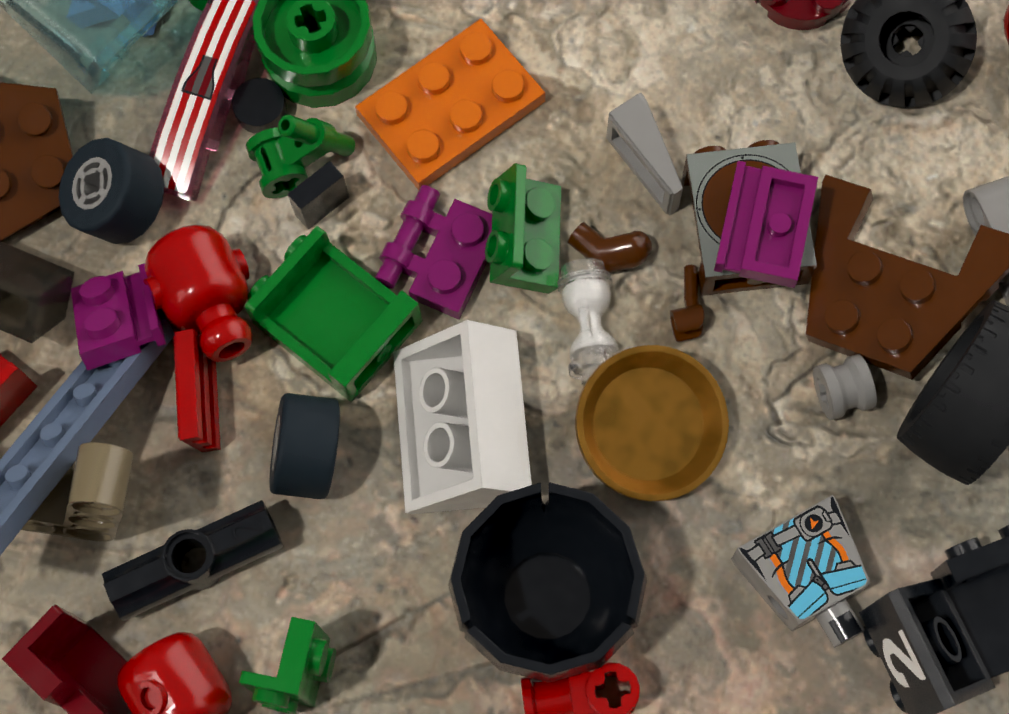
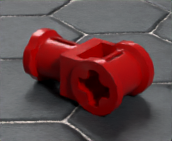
(578, 693)

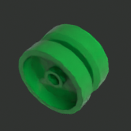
(316, 48)

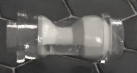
(587, 297)

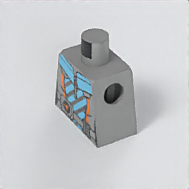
(808, 570)

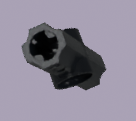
(159, 575)

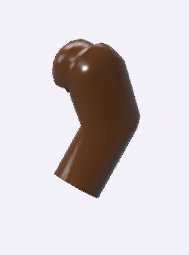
(616, 252)

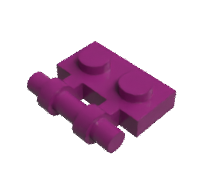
(454, 260)

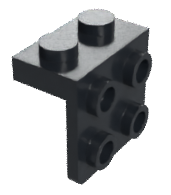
(980, 592)

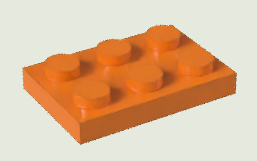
(450, 104)

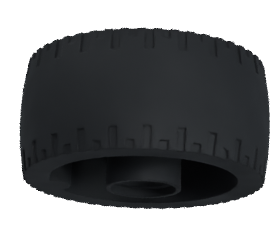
(964, 407)

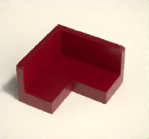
(69, 665)

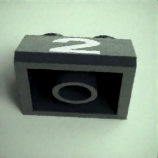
(924, 648)

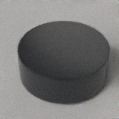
(258, 104)

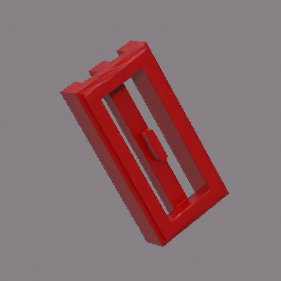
(196, 393)

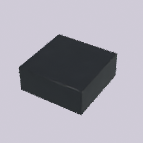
(318, 195)

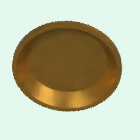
(652, 423)

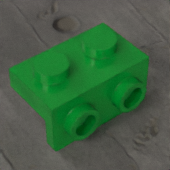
(302, 667)

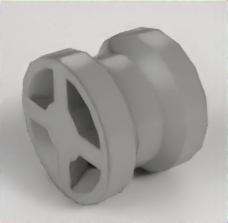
(844, 387)

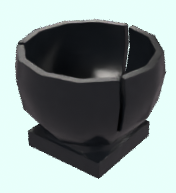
(547, 583)

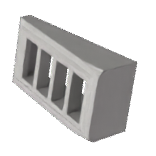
(641, 146)

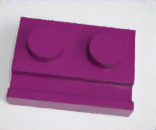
(766, 224)
(115, 317)

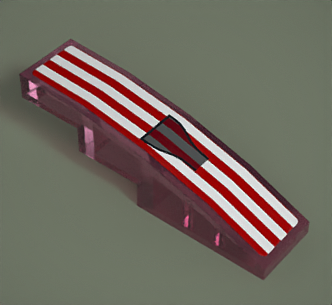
(203, 94)

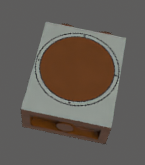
(710, 179)

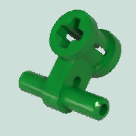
(290, 148)

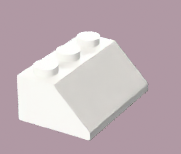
(461, 418)

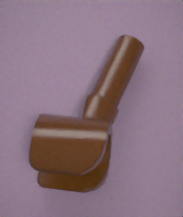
(688, 321)

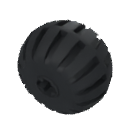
(906, 78)

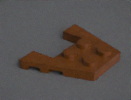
(32, 155)
(886, 304)

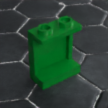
(332, 313)

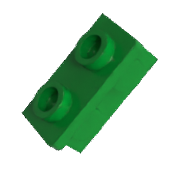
(524, 231)

